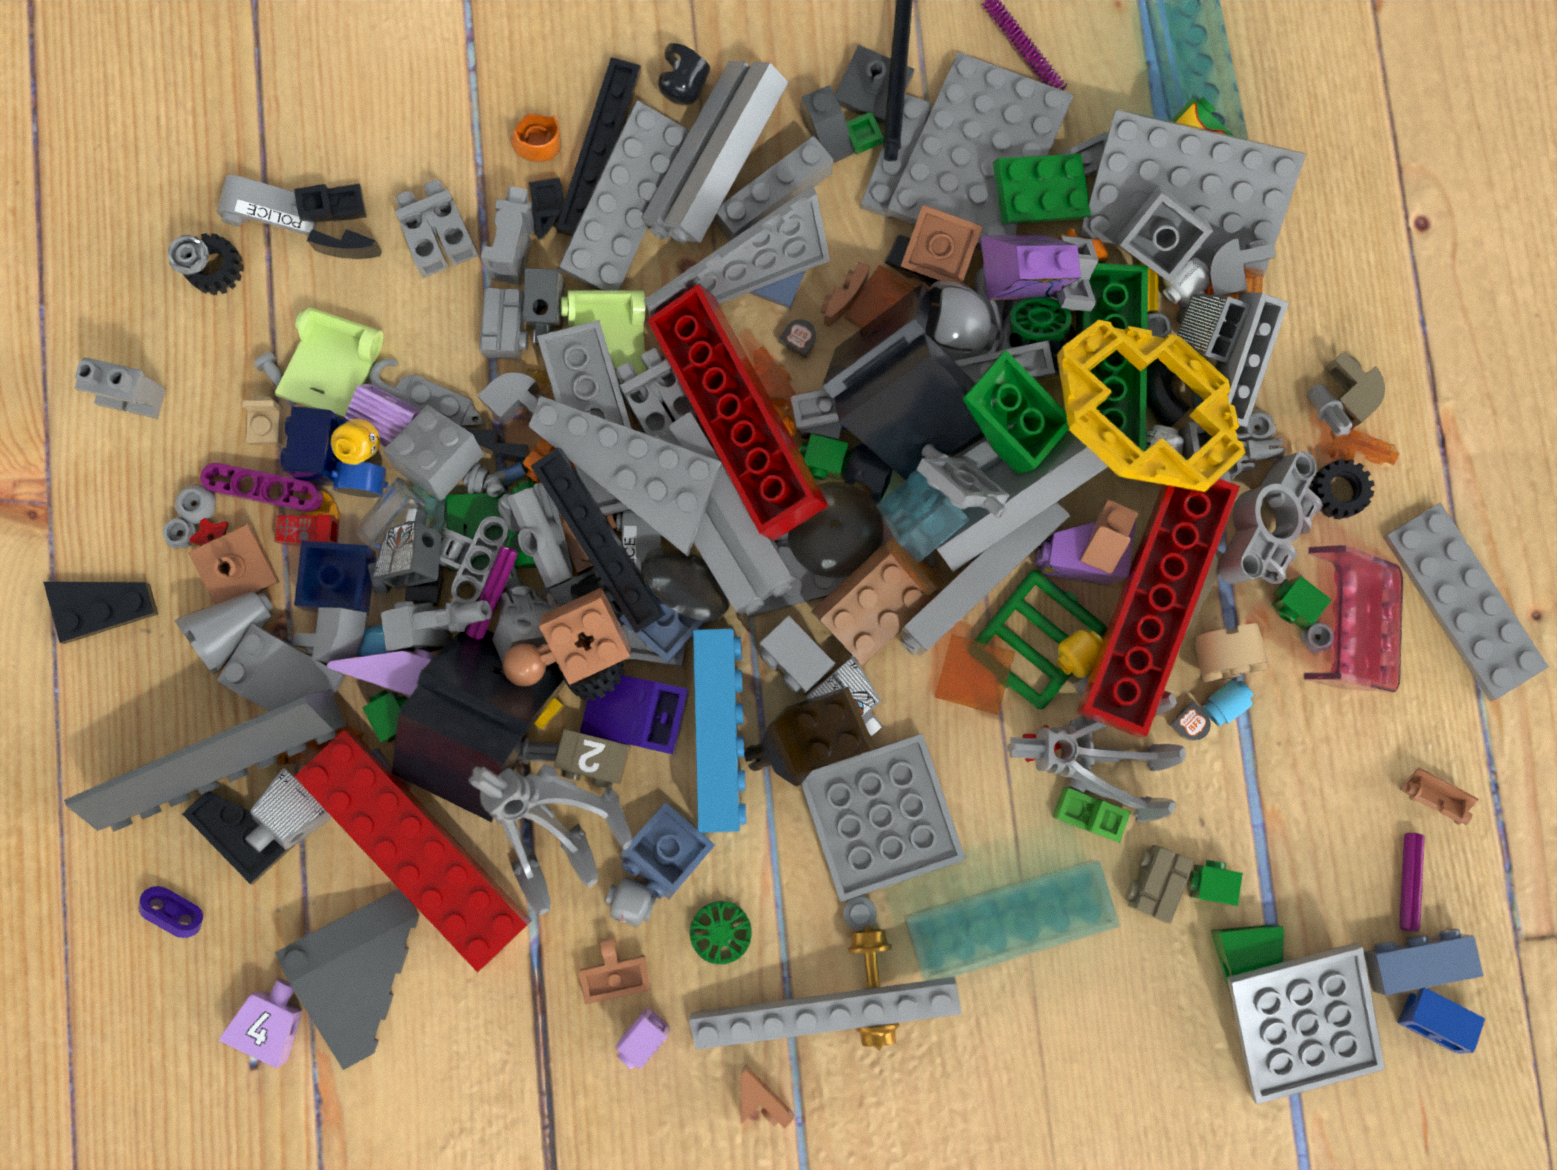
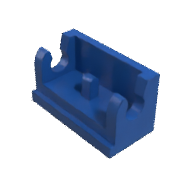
(1442, 1021)

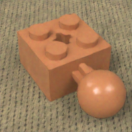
(577, 657)

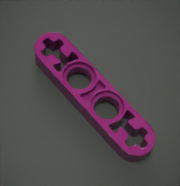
(261, 488)

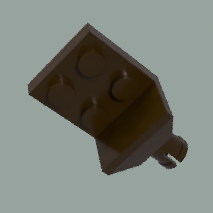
(811, 736)

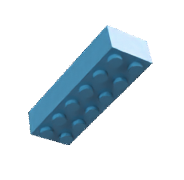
(717, 730)

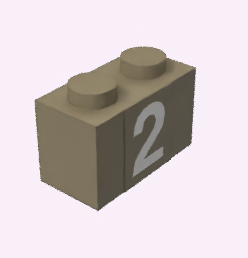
(591, 757)

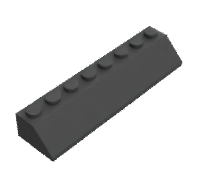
(208, 761)

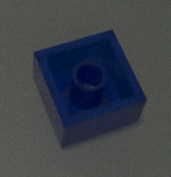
(308, 446)
(334, 576)

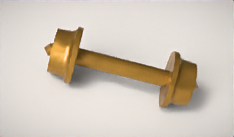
(870, 942)

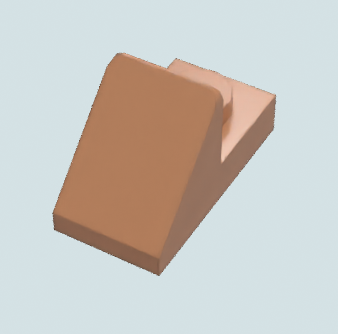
(1109, 537)
(756, 1092)

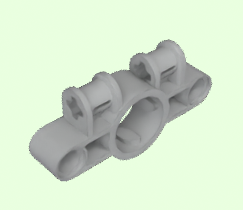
(1256, 548)

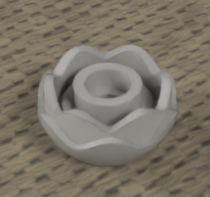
(181, 248)
(1266, 426)
(204, 507)

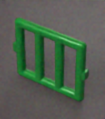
(1017, 602)

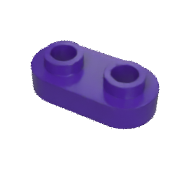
(172, 912)

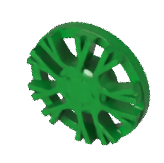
(1040, 319)
(720, 932)

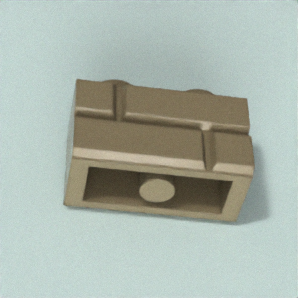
(1159, 883)

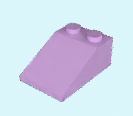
(390, 670)

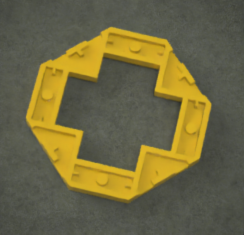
(1161, 461)

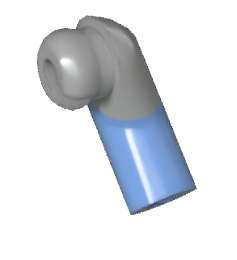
(496, 481)

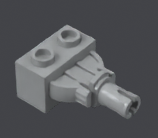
(1196, 438)
(519, 616)
(428, 627)

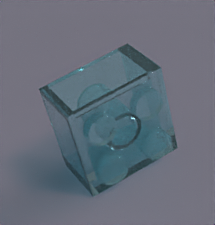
(920, 516)

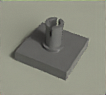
(867, 83)

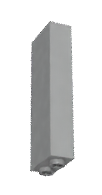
(714, 151)
(1030, 493)
(738, 556)
(978, 580)

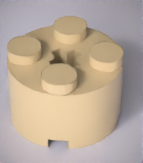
(1230, 652)

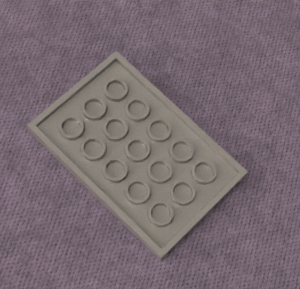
(975, 120)
(1221, 177)

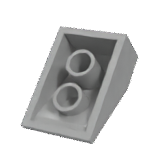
(275, 671)

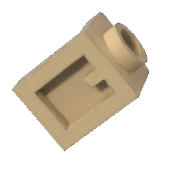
(263, 421)

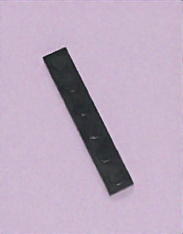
(600, 139)
(598, 540)

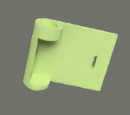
(620, 317)
(330, 359)

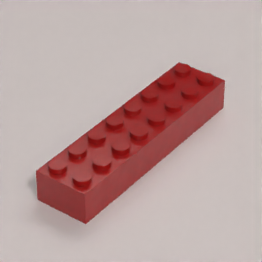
(737, 413)
(1156, 606)
(413, 849)

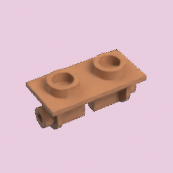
(1440, 795)

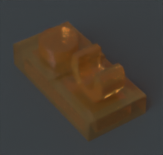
(1373, 448)

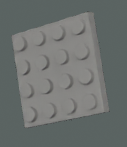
(882, 817)
(1306, 1023)

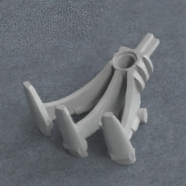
(1157, 757)
(517, 797)

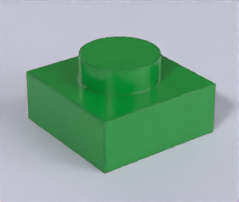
(864, 133)

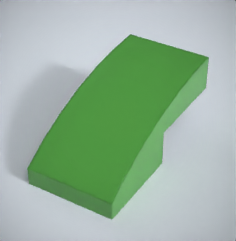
(1091, 814)

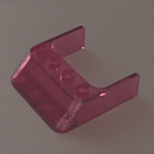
(1366, 621)

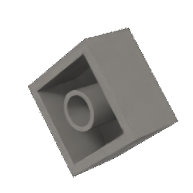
(1164, 234)
(434, 452)
(795, 656)

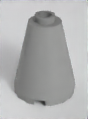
(221, 627)

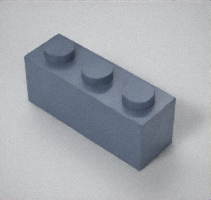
(1423, 962)

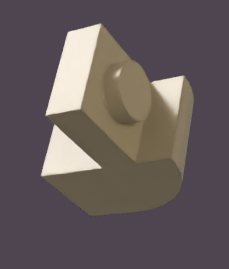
(1363, 390)

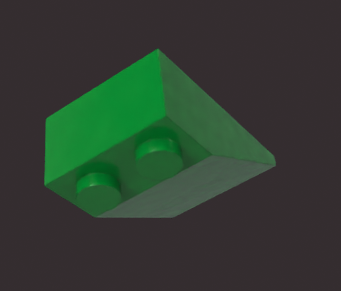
(1016, 414)

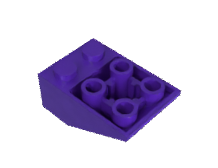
(638, 714)

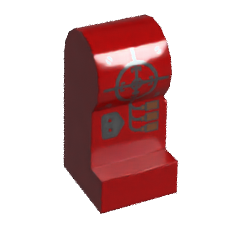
(294, 529)

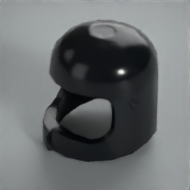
(689, 77)
(866, 467)

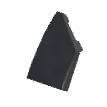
(547, 204)

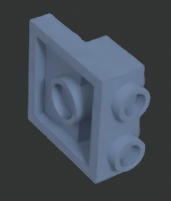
(668, 633)
(665, 852)

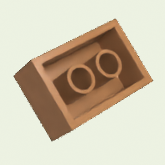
(871, 605)

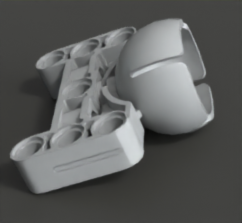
(968, 322)

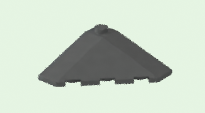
(348, 973)

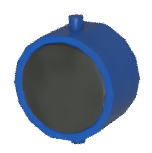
(359, 479)

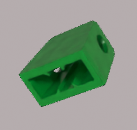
(1248, 948)

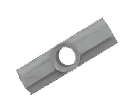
(539, 537)

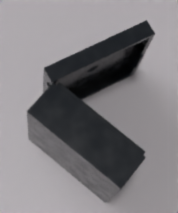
(901, 387)
(466, 719)

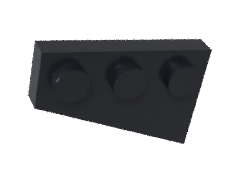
(95, 607)
(226, 828)

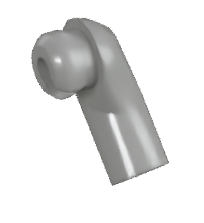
(507, 515)

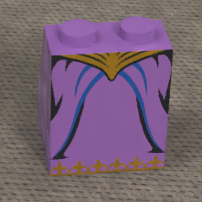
(1027, 266)
(1062, 554)

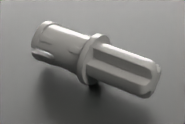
(1330, 410)
(537, 751)

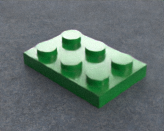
(1041, 188)

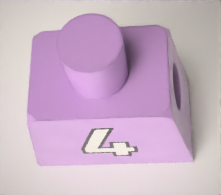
(265, 1025)

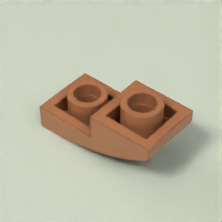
(841, 300)

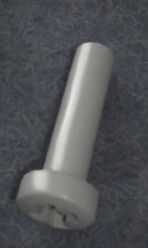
(266, 363)

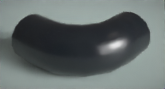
(1162, 396)

